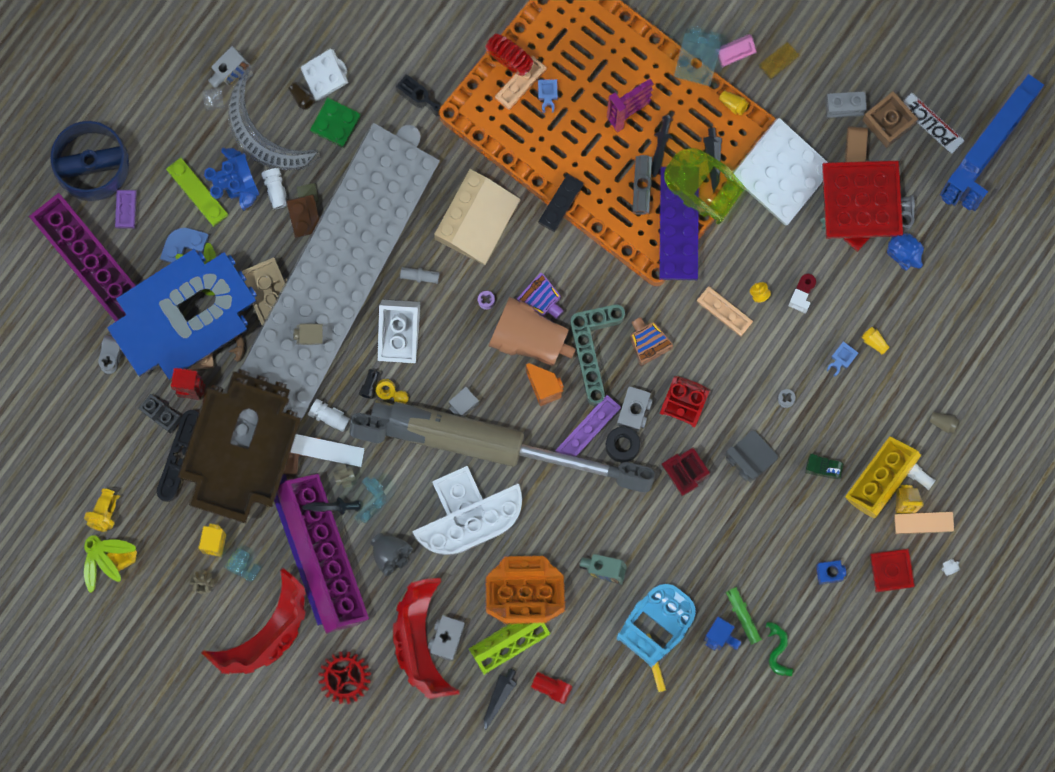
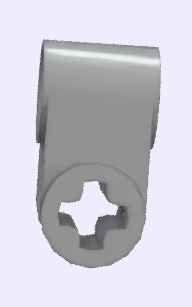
(907, 206)
(109, 351)

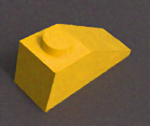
(907, 500)

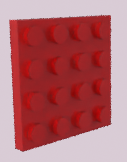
(862, 199)

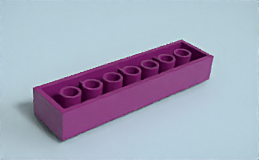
(83, 253)
(322, 555)

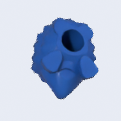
(906, 251)

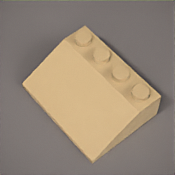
(476, 217)

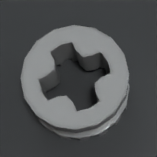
(787, 404)

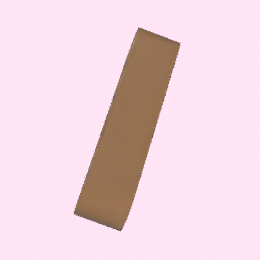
(856, 144)

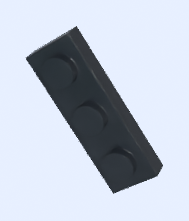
(561, 203)

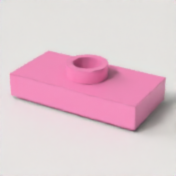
(736, 50)

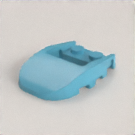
(670, 610)

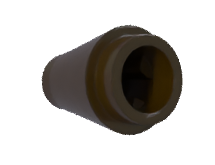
(302, 97)

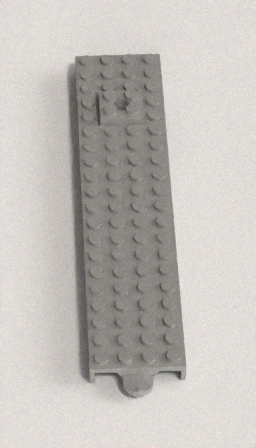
(338, 266)

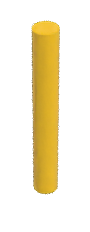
(657, 675)

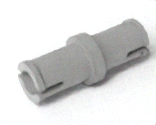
(419, 275)

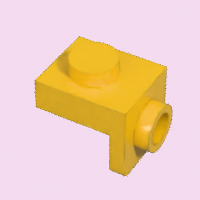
(123, 560)

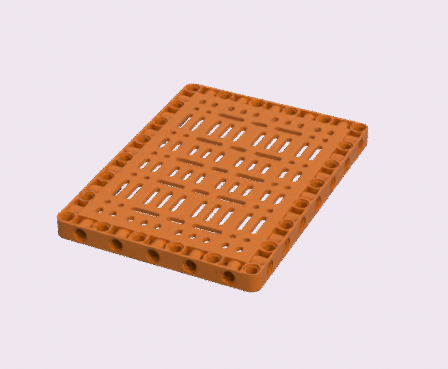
(528, 165)

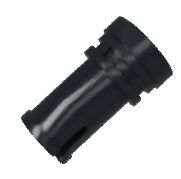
(368, 389)

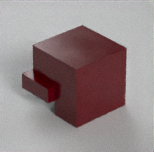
(686, 471)

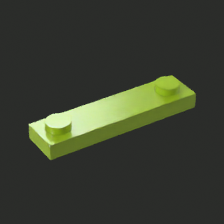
(197, 192)

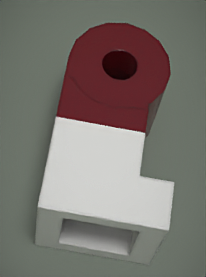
(804, 287)

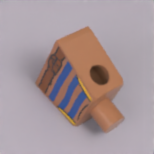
(648, 341)

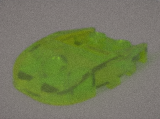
(687, 173)

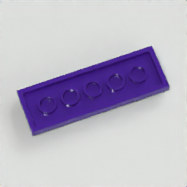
(677, 236)

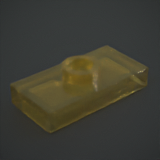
(778, 60)

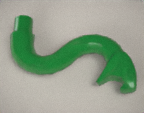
(775, 667)

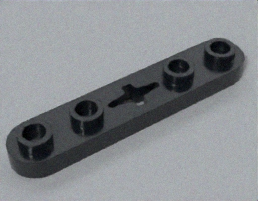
(169, 480)

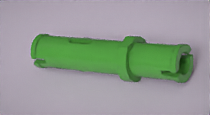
(739, 608)

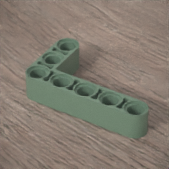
(588, 349)

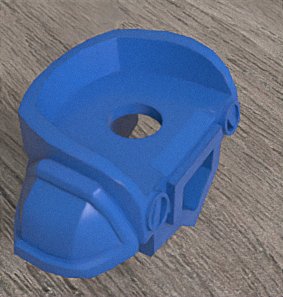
(233, 178)

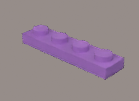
(589, 427)

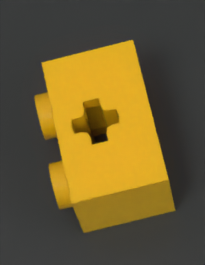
(212, 540)

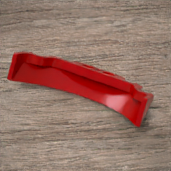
(272, 639)
(411, 641)

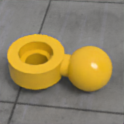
(398, 396)

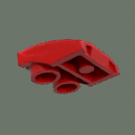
(685, 400)

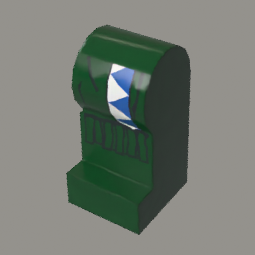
(824, 467)

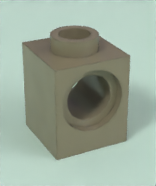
(308, 334)

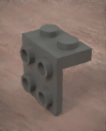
(751, 456)

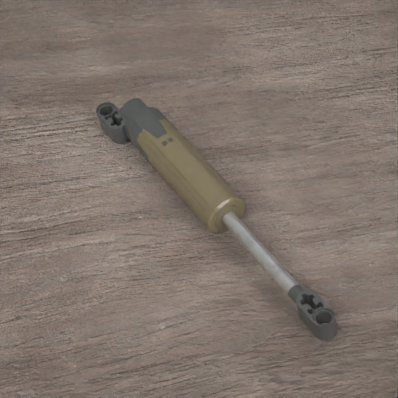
(478, 441)

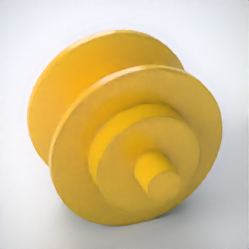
(760, 292)

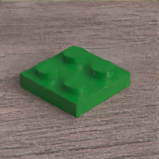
(335, 122)

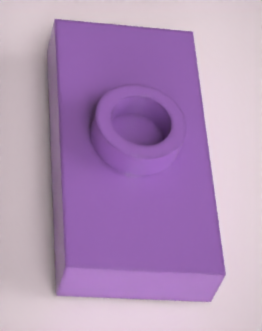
(125, 209)

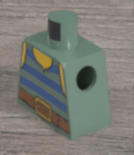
(612, 570)

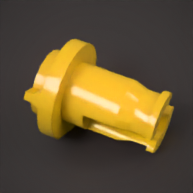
(101, 516)

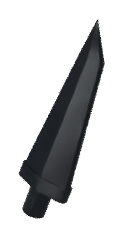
(713, 148)
(501, 692)

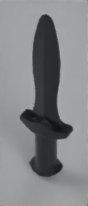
(662, 138)
(339, 505)

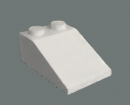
(398, 331)

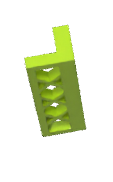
(506, 637)

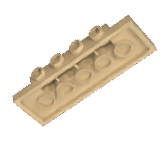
(267, 283)

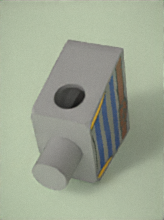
(233, 63)

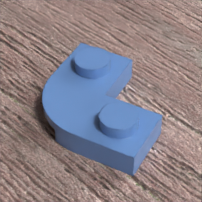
(182, 239)

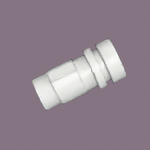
(275, 189)
(331, 417)

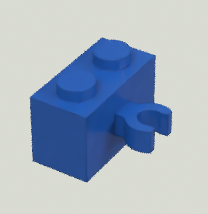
(720, 634)

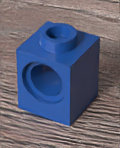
(822, 575)

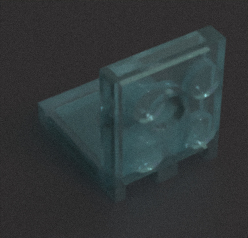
(698, 45)

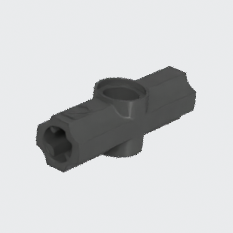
(641, 197)

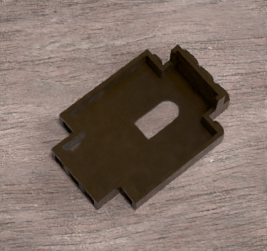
(230, 475)

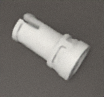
(917, 474)

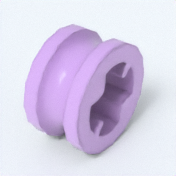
(486, 294)

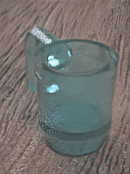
(238, 562)

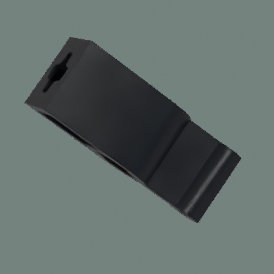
(411, 89)

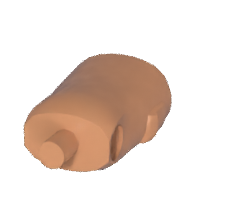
(529, 334)

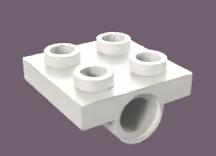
(325, 74)

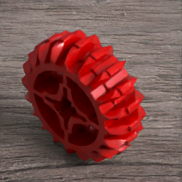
(509, 54)
(329, 670)

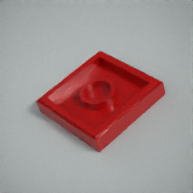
(892, 570)

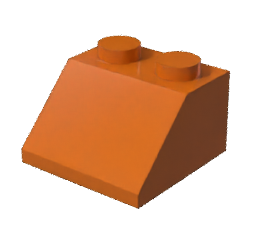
(544, 384)

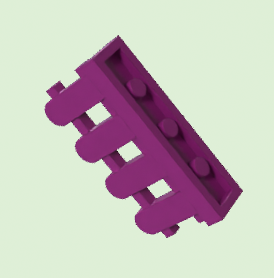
(631, 102)

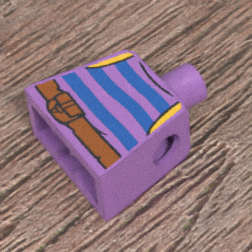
(542, 297)

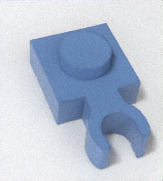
(547, 91)
(843, 357)

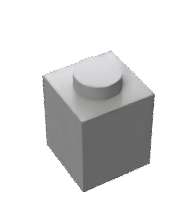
(463, 403)

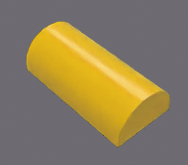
(882, 477)

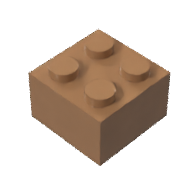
(890, 119)

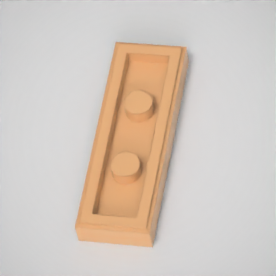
(519, 85)
(724, 311)
(924, 523)

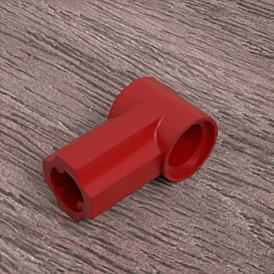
(553, 688)

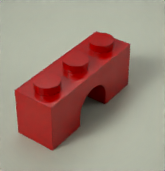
(187, 384)

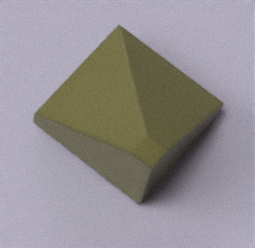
(306, 190)

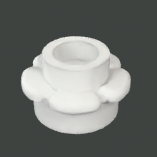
(950, 567)

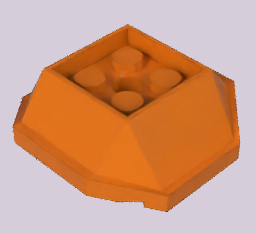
(525, 590)

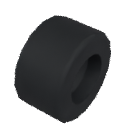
(617, 455)

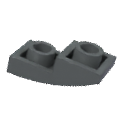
(160, 413)

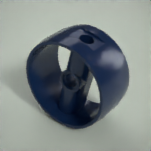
(76, 164)

